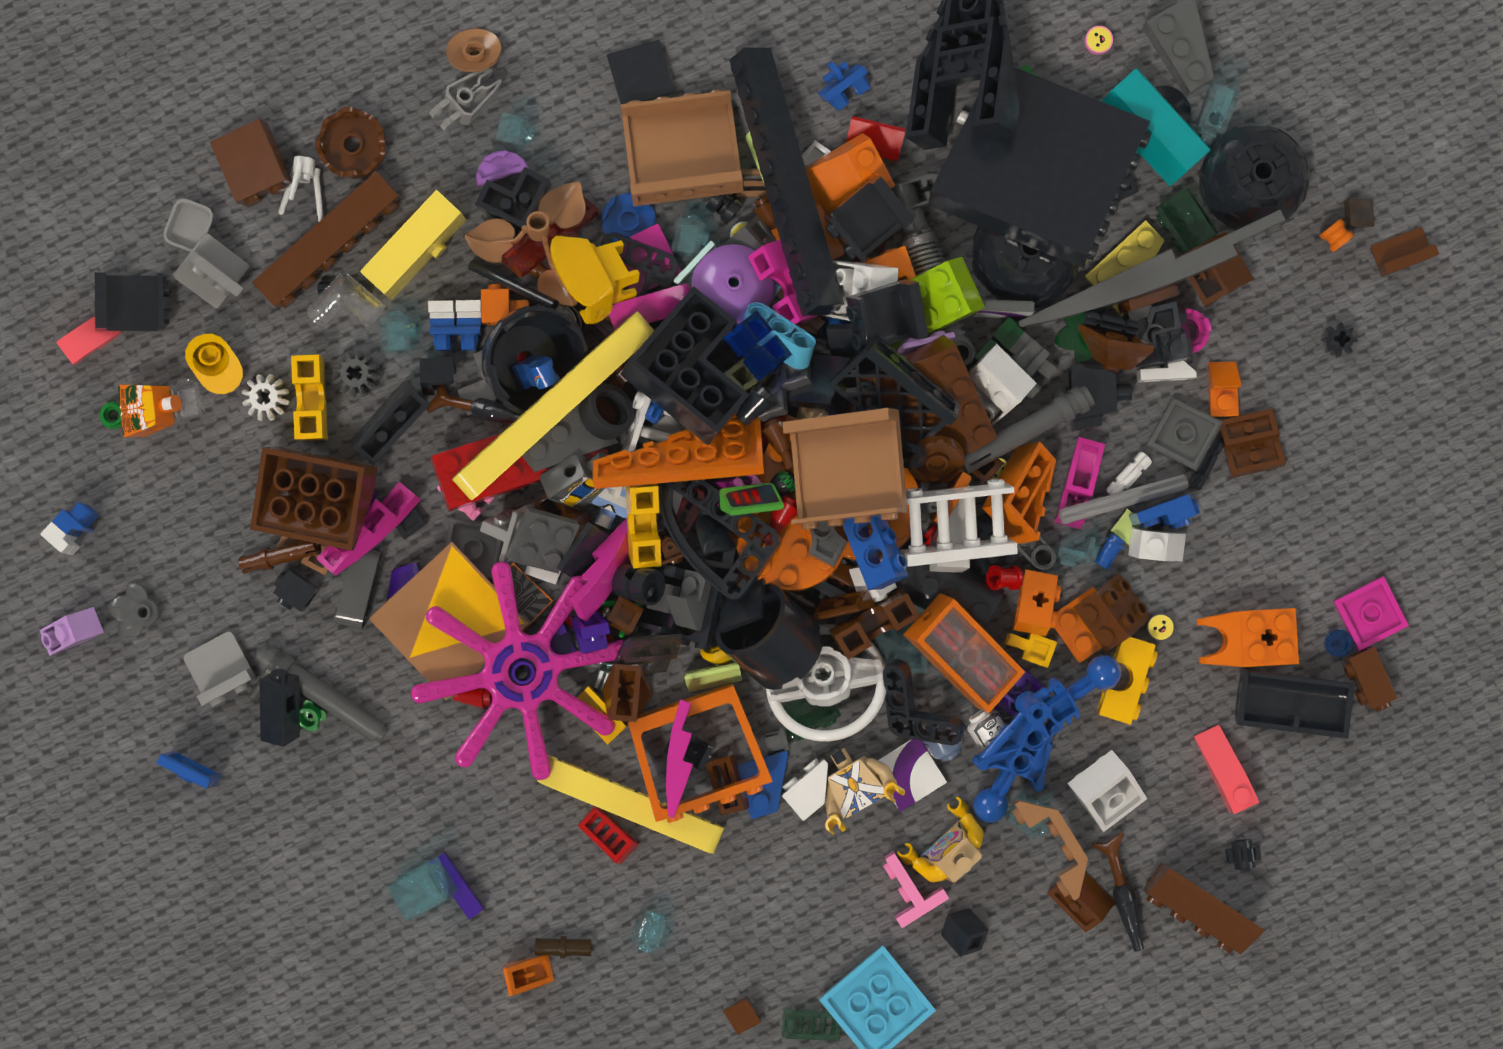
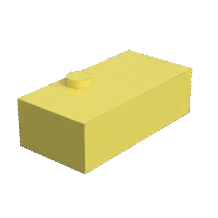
(414, 245)

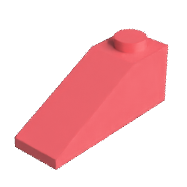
(1226, 770)

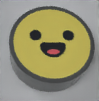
(1160, 627)

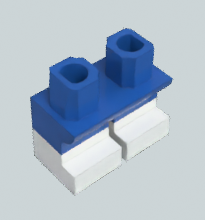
(444, 323)
(68, 526)

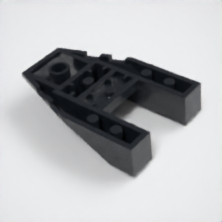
(964, 47)

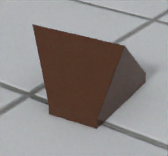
(626, 692)

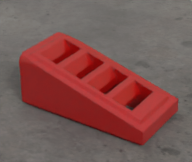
(631, 843)

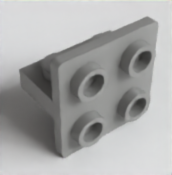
(212, 271)
(504, 526)

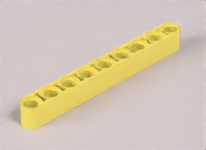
(553, 406)

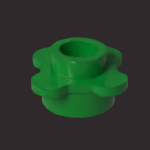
(318, 716)

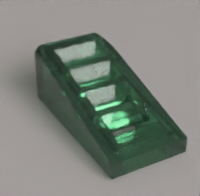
(787, 1025)

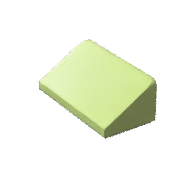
(712, 676)

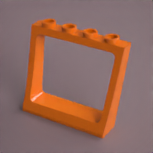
(699, 703)

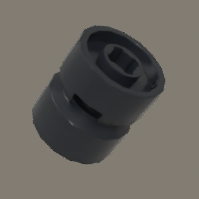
(638, 584)

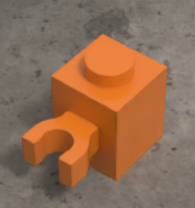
(497, 303)

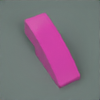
(651, 306)
(1080, 477)

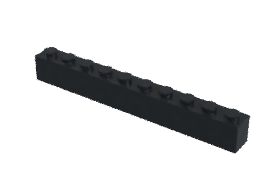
(786, 182)

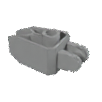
(466, 99)

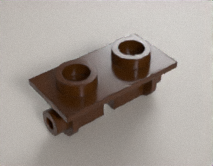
(669, 551)

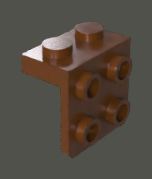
(1112, 612)

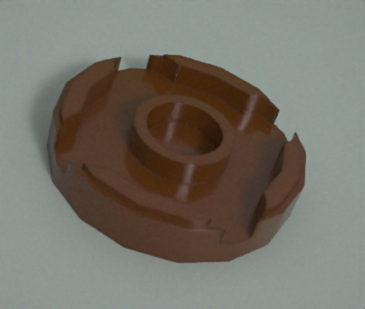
(943, 461)

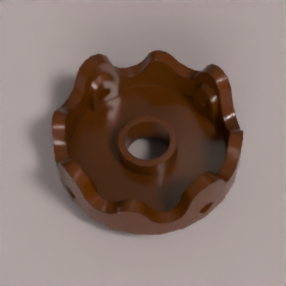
(351, 124)

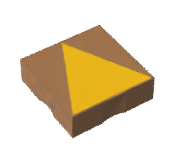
(460, 590)

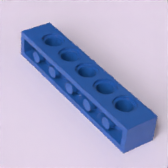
(866, 549)

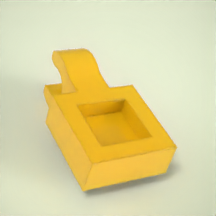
(1035, 648)

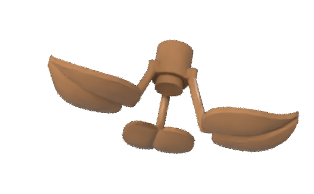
(496, 236)

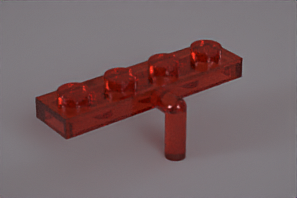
(529, 253)

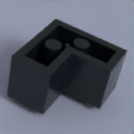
(516, 204)

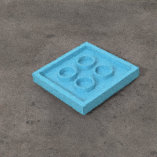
(877, 1003)

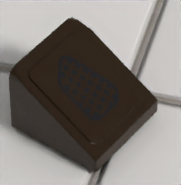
(1358, 213)

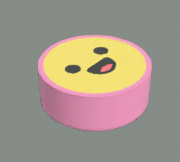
(1098, 40)

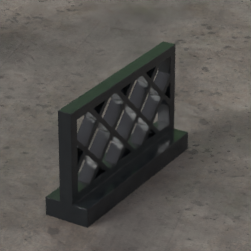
(906, 375)

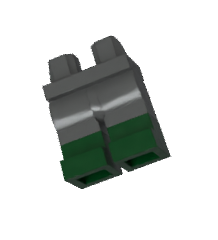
(1023, 351)

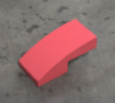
(84, 341)

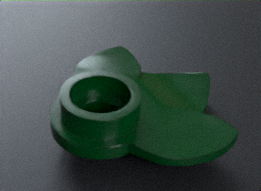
(1071, 339)

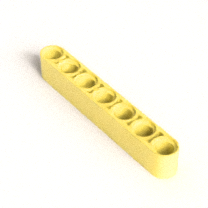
(630, 805)

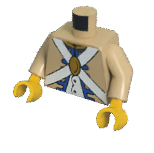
(856, 787)

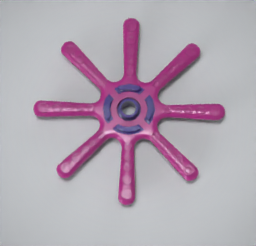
(500, 667)

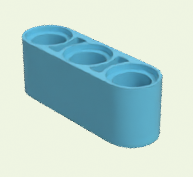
(795, 338)

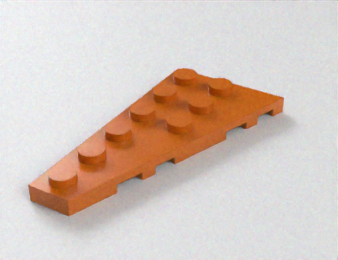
(685, 458)

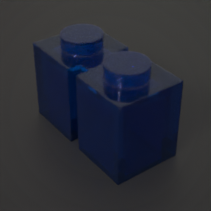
(747, 335)

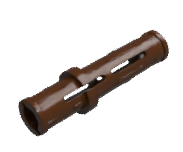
(271, 557)

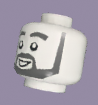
(985, 727)

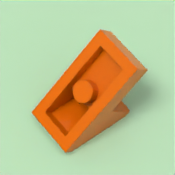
(1223, 389)

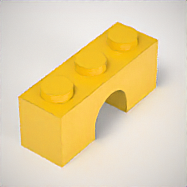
(310, 387)
(643, 537)
(1123, 703)

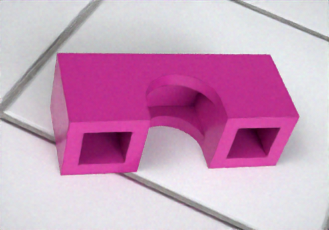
(771, 263)

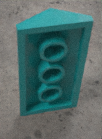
(1173, 142)

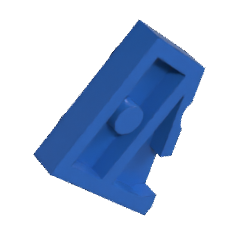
(768, 799)

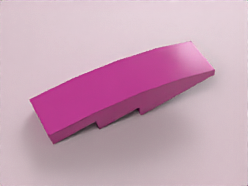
(378, 523)
(599, 576)
(677, 769)

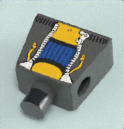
(572, 482)

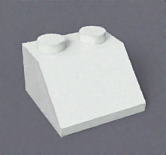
(1107, 790)

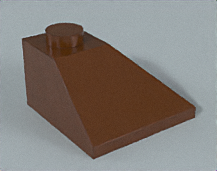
(1115, 349)

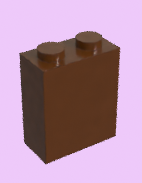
(251, 163)

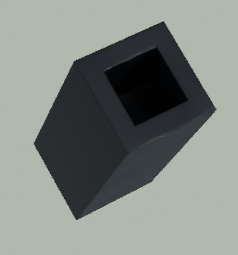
(279, 708)

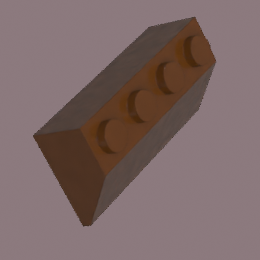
(1201, 909)

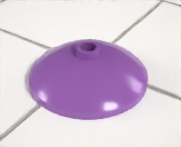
(731, 262)

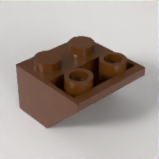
(1221, 280)

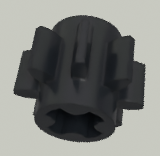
(1334, 345)
(1243, 854)

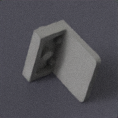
(219, 669)

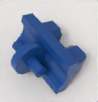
(853, 77)

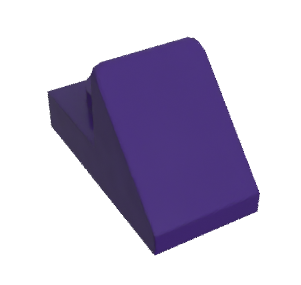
(590, 634)

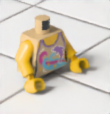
(953, 852)

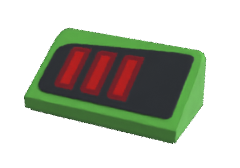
(750, 499)

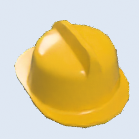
(214, 363)

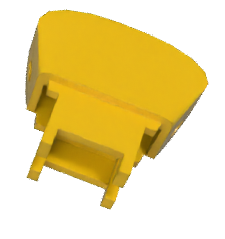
(593, 274)

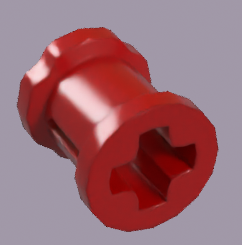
(1004, 577)

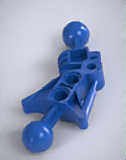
(1027, 754)

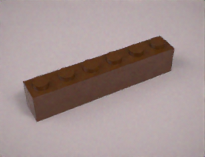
(327, 240)

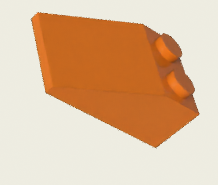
(844, 171)

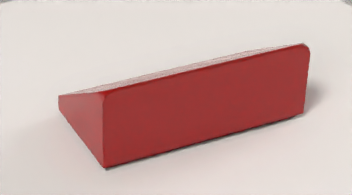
(885, 137)

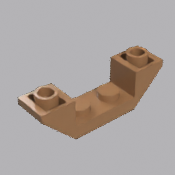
(1073, 875)

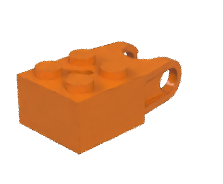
(1243, 641)

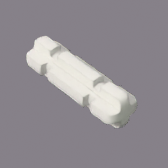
(1129, 474)

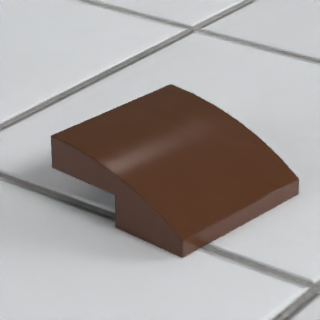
(1252, 443)

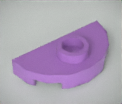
(499, 166)

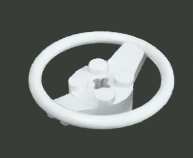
(844, 676)

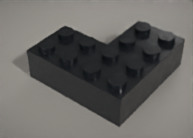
(676, 372)

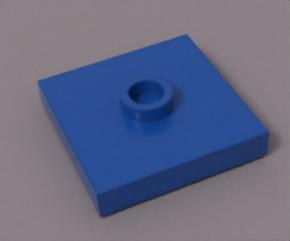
(189, 769)

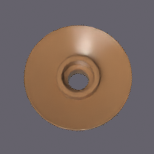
(473, 50)

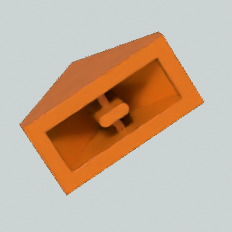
(527, 974)

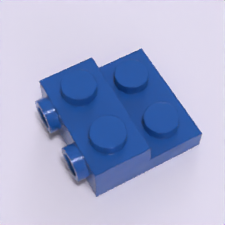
(1172, 513)

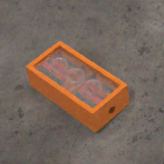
(964, 653)

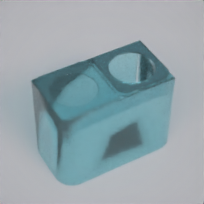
(422, 889)

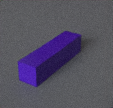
(465, 896)

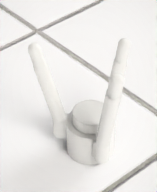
(302, 171)

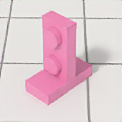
(910, 893)

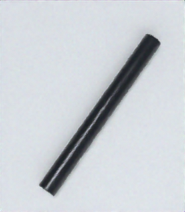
(513, 284)

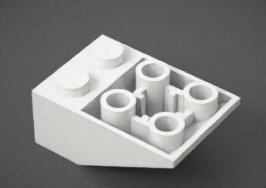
(860, 277)
(999, 383)

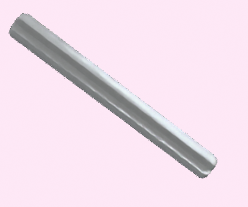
(1123, 499)

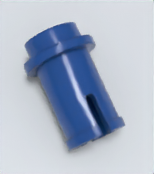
(1109, 551)

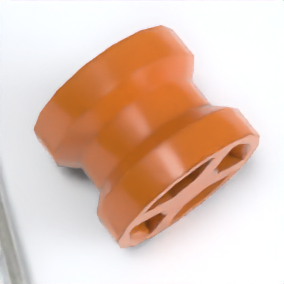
(1336, 235)

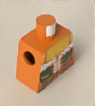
(146, 409)

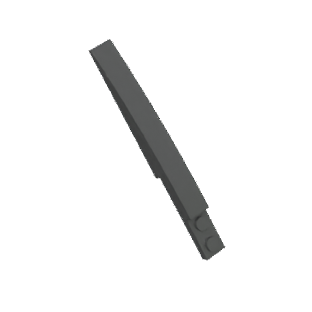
(1156, 273)

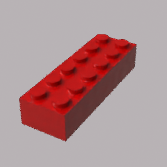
(451, 462)

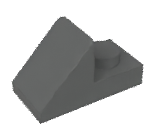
(691, 604)

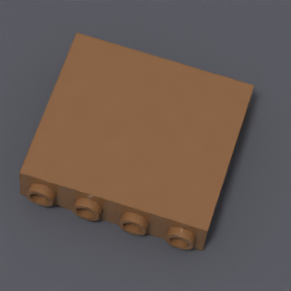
(681, 147)
(848, 467)

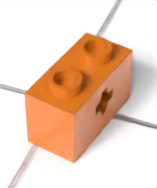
(1028, 615)

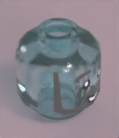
(650, 932)

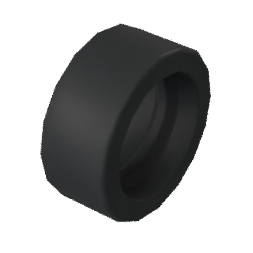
(595, 423)

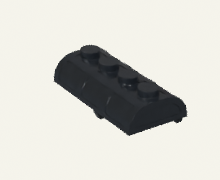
(964, 587)
(1294, 703)

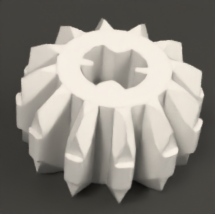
(275, 397)

